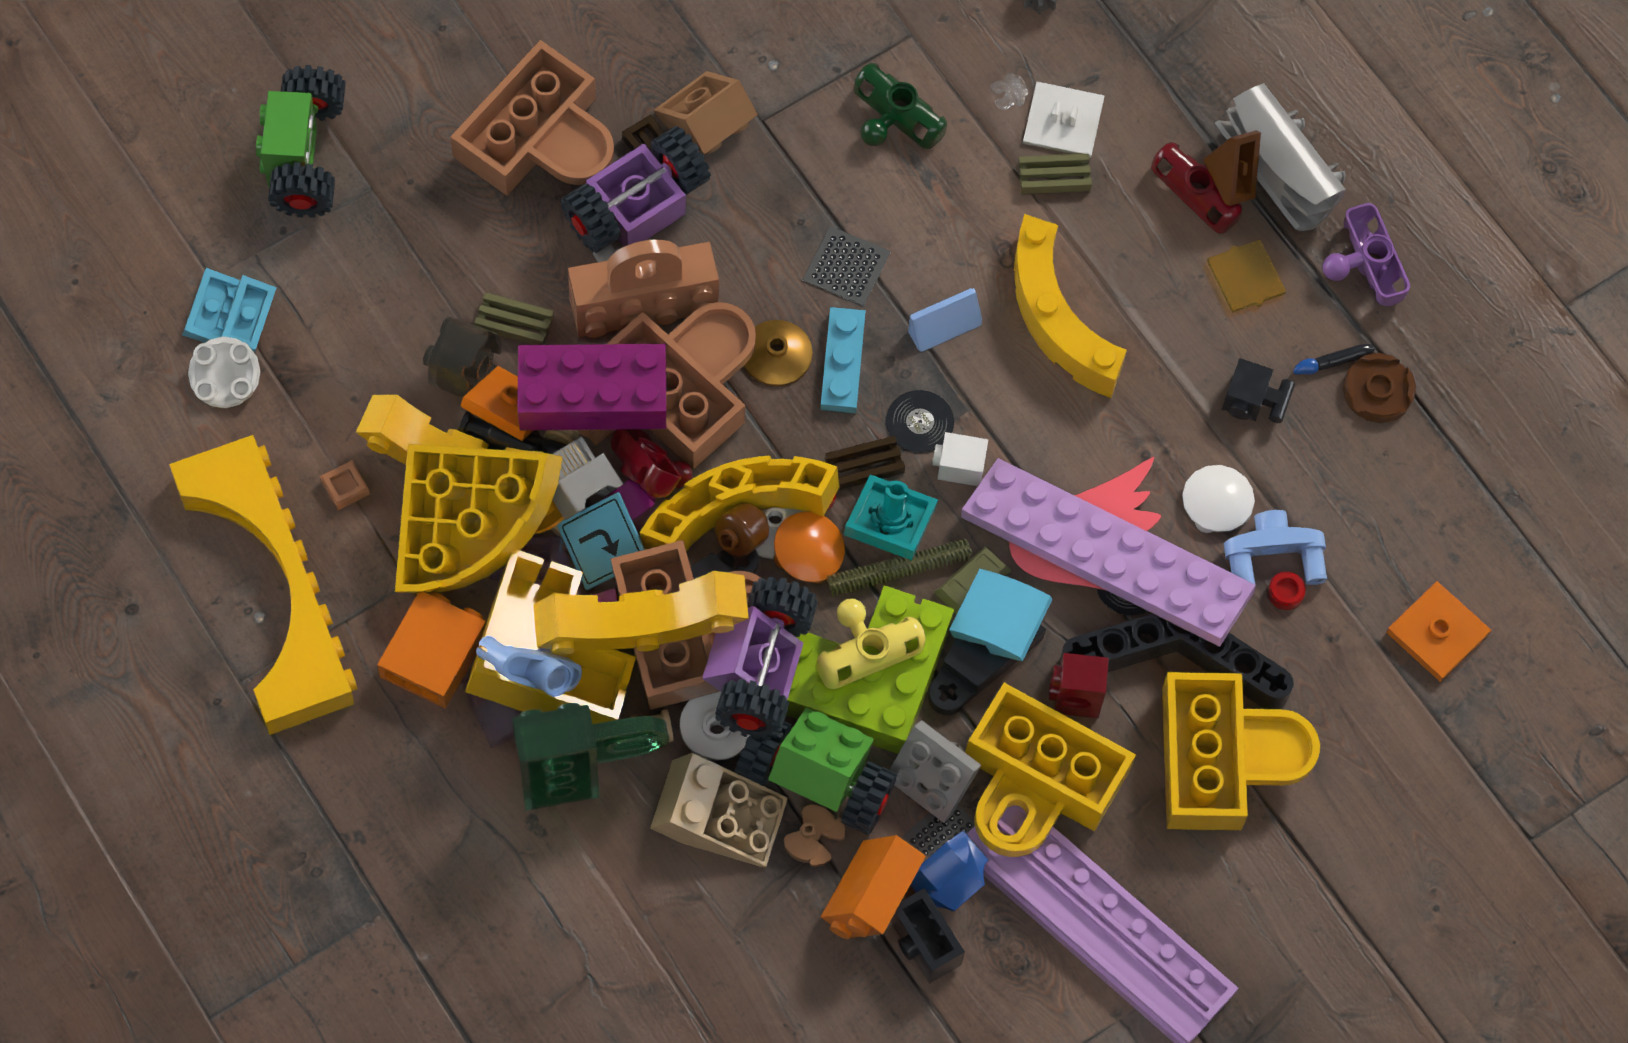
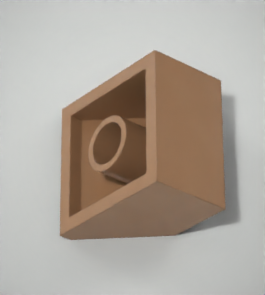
(708, 110)

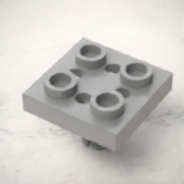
(937, 766)

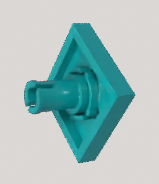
(892, 511)

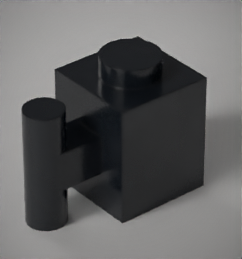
(1251, 390)

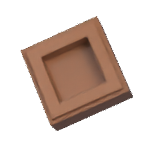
(344, 485)

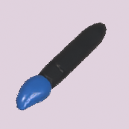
(1330, 360)

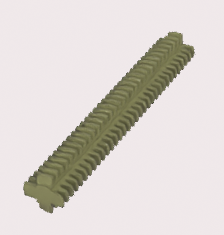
(898, 566)

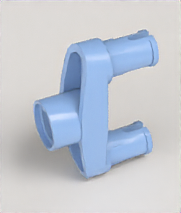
(1275, 537)
(532, 667)

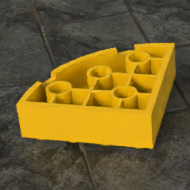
(468, 512)

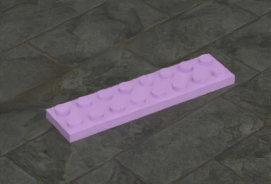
(1108, 551)

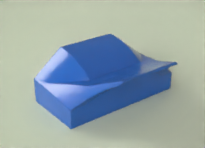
(952, 872)

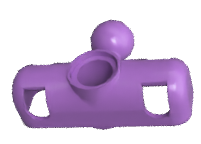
(1379, 272)

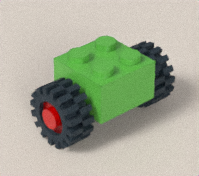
(290, 140)
(822, 764)

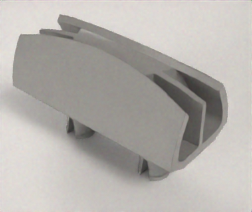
(1287, 162)

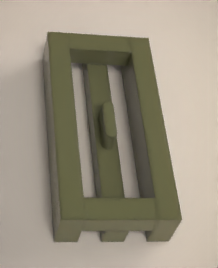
(1054, 168)
(519, 308)

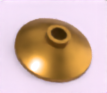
(782, 366)

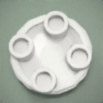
(224, 372)
(1218, 499)

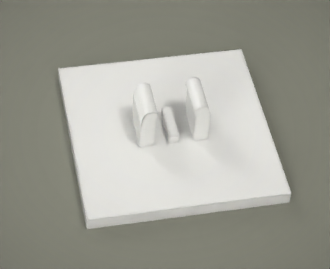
(1063, 119)

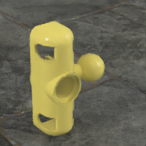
(888, 640)

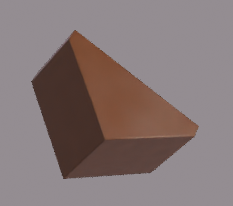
(1236, 167)

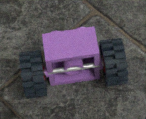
(637, 192)
(760, 657)

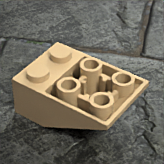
(718, 811)

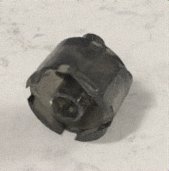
(461, 356)

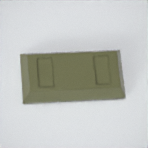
(956, 587)

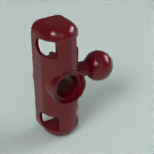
(1179, 180)
(648, 464)

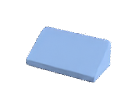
(945, 320)

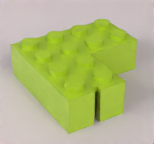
(887, 700)

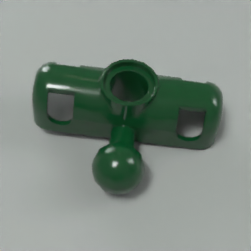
(882, 98)

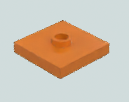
(497, 402)
(1438, 631)

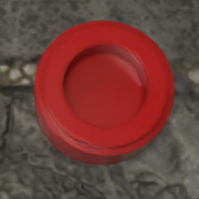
(1286, 590)

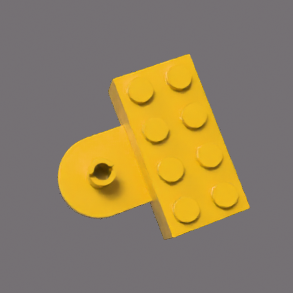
(1221, 748)

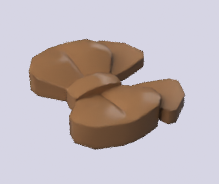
(804, 843)

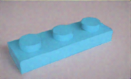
(843, 360)

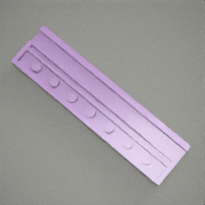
(1110, 932)

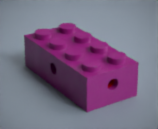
(592, 387)

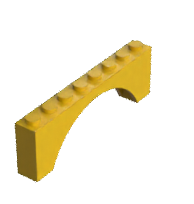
(308, 672)

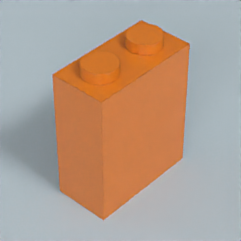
(432, 648)
(872, 887)

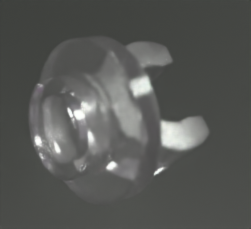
(1014, 89)

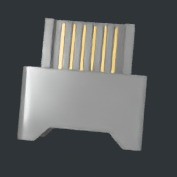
(582, 477)

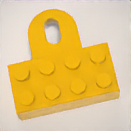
(1043, 767)

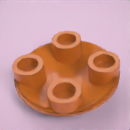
(808, 547)

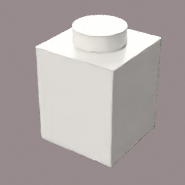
(961, 459)

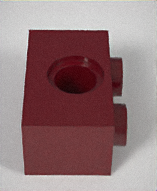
(1079, 685)

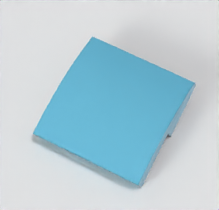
(229, 308)
(1001, 614)

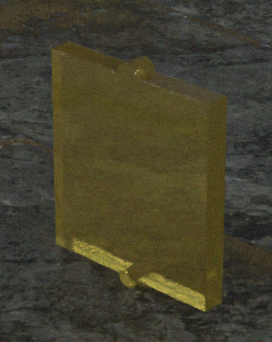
(1246, 276)

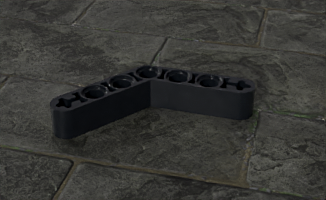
(1190, 646)

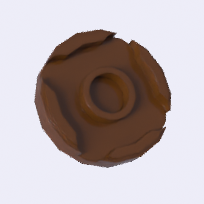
(1379, 388)

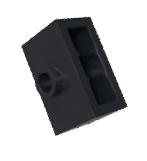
(926, 936)

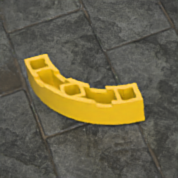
(1051, 321)
(394, 423)
(758, 480)
(641, 618)

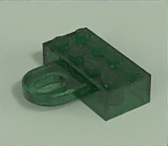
(563, 748)

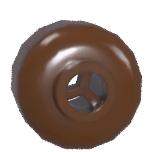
(742, 529)

